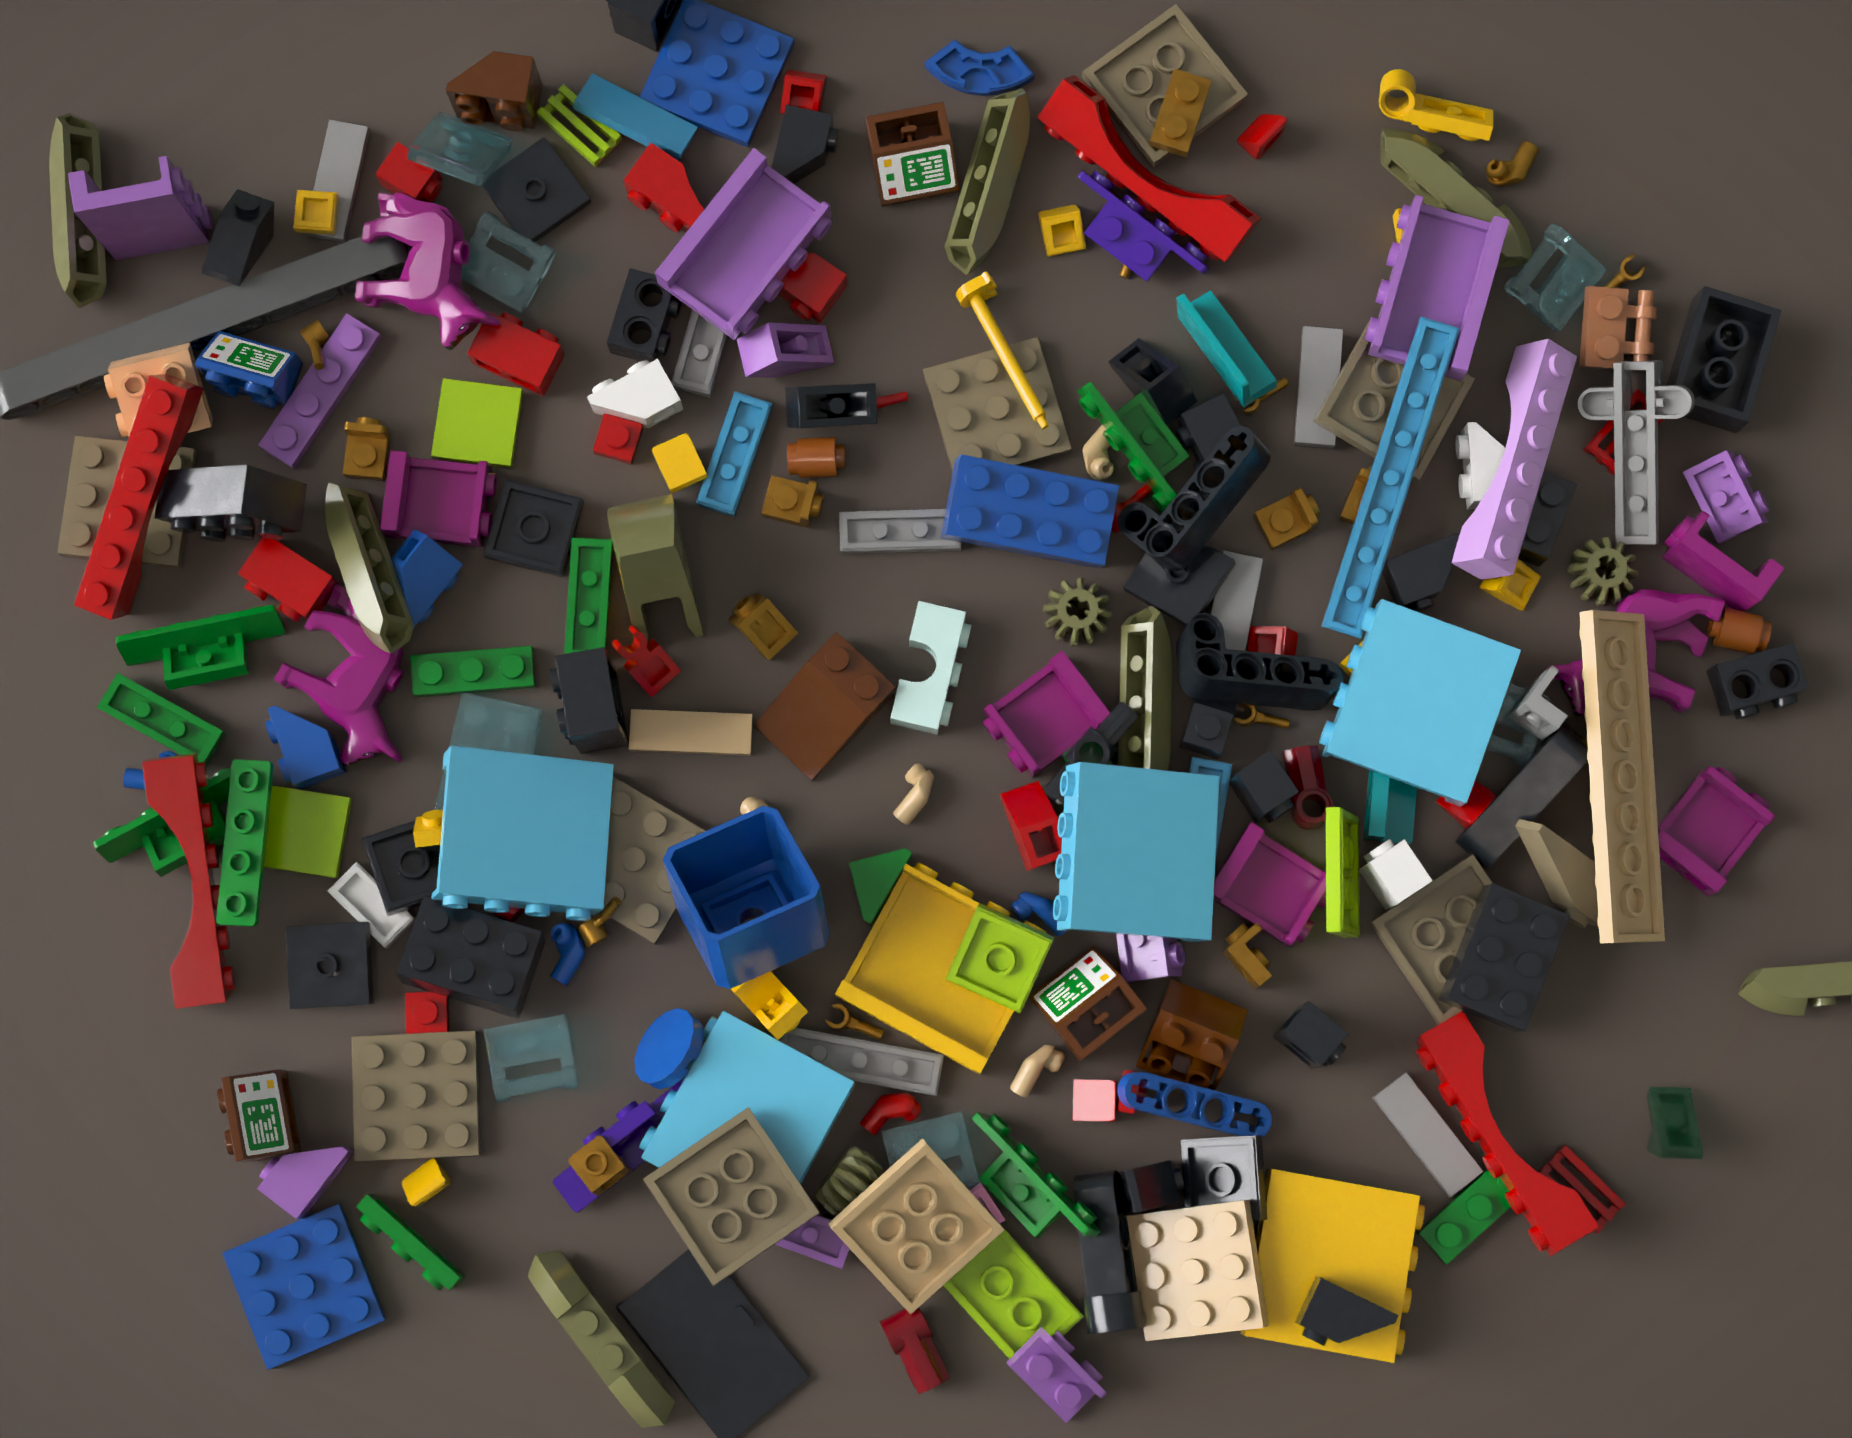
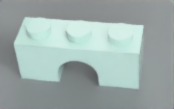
(924, 703)

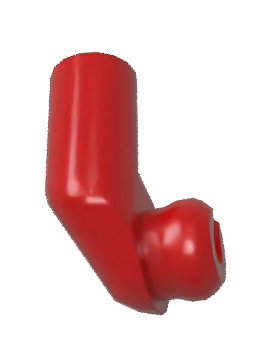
(891, 1106)

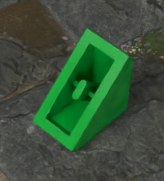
(875, 880)

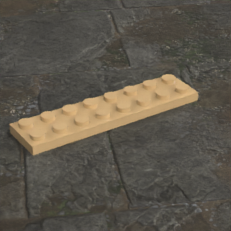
(1621, 777)

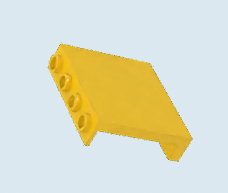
(906, 965)
(1346, 1236)

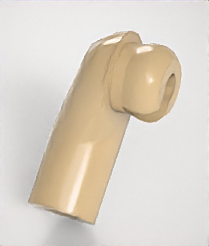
(1097, 457)
(918, 796)

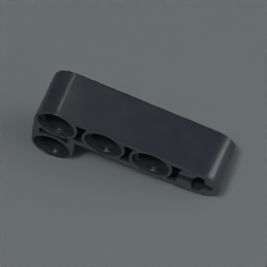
(1239, 461)
(1249, 677)
(1525, 795)

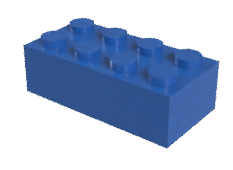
(1029, 511)

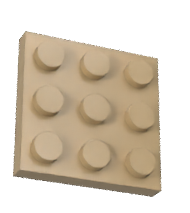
(916, 1226)
(1198, 1270)

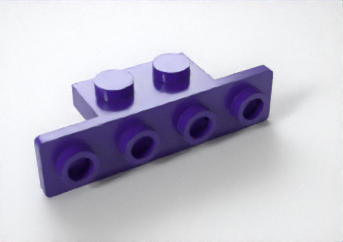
(1133, 237)
(623, 1138)

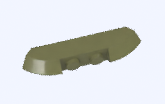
(1419, 167)
(989, 180)
(76, 251)
(367, 567)
(1147, 690)
(1789, 987)
(600, 1339)

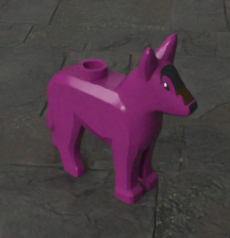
(432, 268)
(1665, 620)
(355, 687)

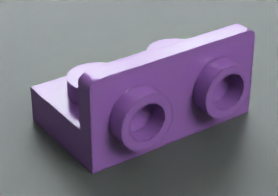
(1726, 495)
(1149, 957)
(1054, 1375)

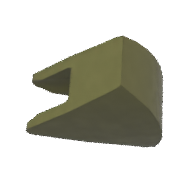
(652, 558)

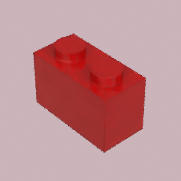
(517, 353)
(287, 578)

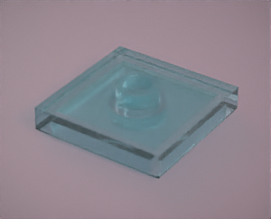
(459, 149)

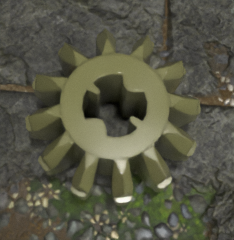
(1603, 586)
(1081, 598)
(848, 1179)

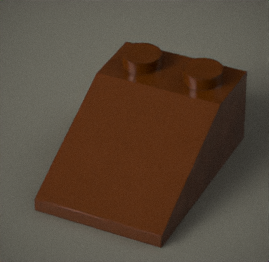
(825, 706)

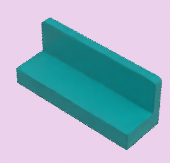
(1225, 347)
(1389, 809)

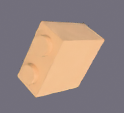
(130, 375)

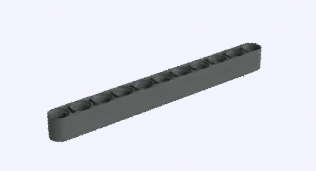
(229, 310)

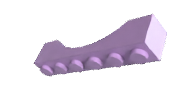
(1497, 527)

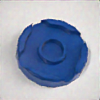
(668, 1048)

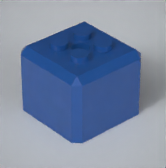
(743, 873)

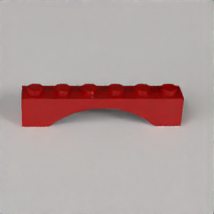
(1084, 121)
(662, 185)
(117, 553)
(176, 794)
(1551, 1209)

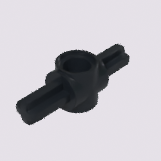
(1106, 735)

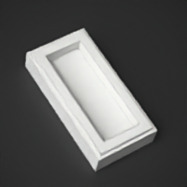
(361, 898)

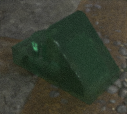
(1673, 1123)

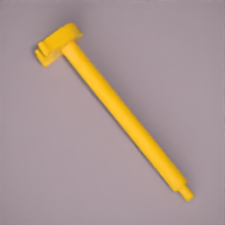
(974, 295)

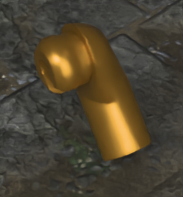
(1514, 170)

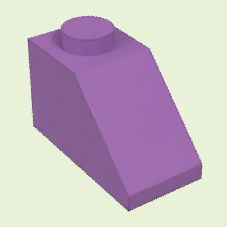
(784, 349)
(301, 1178)

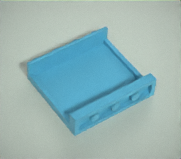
(1420, 701)
(524, 833)
(1137, 851)
(743, 1069)

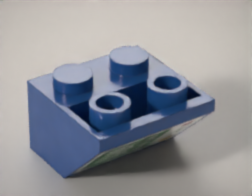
(249, 369)

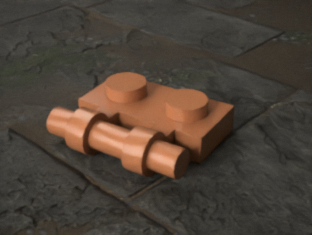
(1605, 327)

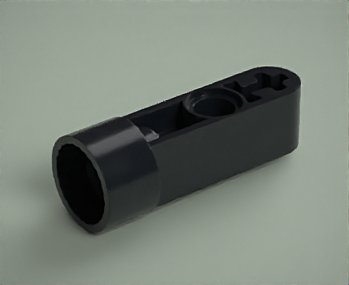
(1107, 1258)

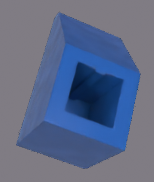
(423, 573)
(307, 749)

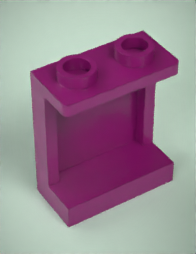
(438, 499)
(1716, 570)
(1045, 715)
(1711, 829)
(1270, 886)

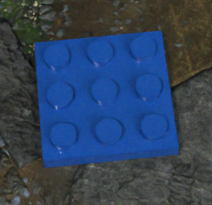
(717, 70)
(304, 1286)

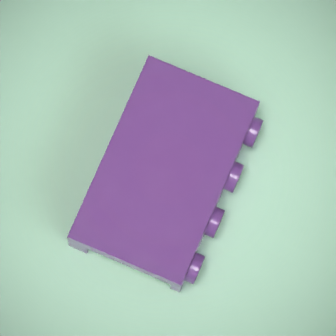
(143, 215)
(743, 246)
(1437, 273)

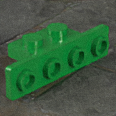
(1141, 437)
(203, 647)
(157, 837)
(245, 843)
(1025, 1188)

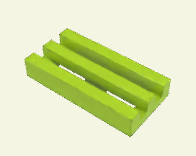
(555, 103)

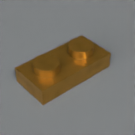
(1180, 112)

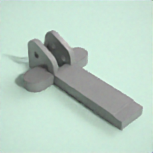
(1636, 443)

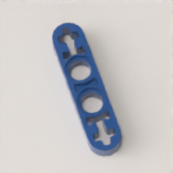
(1194, 1107)

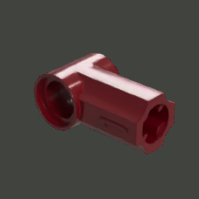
(1306, 772)
(912, 1340)

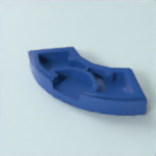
(979, 72)

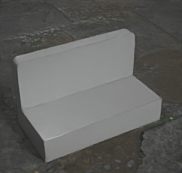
(1537, 713)

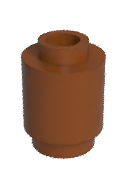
(816, 457)
(1740, 631)

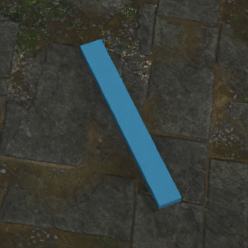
(1390, 476)

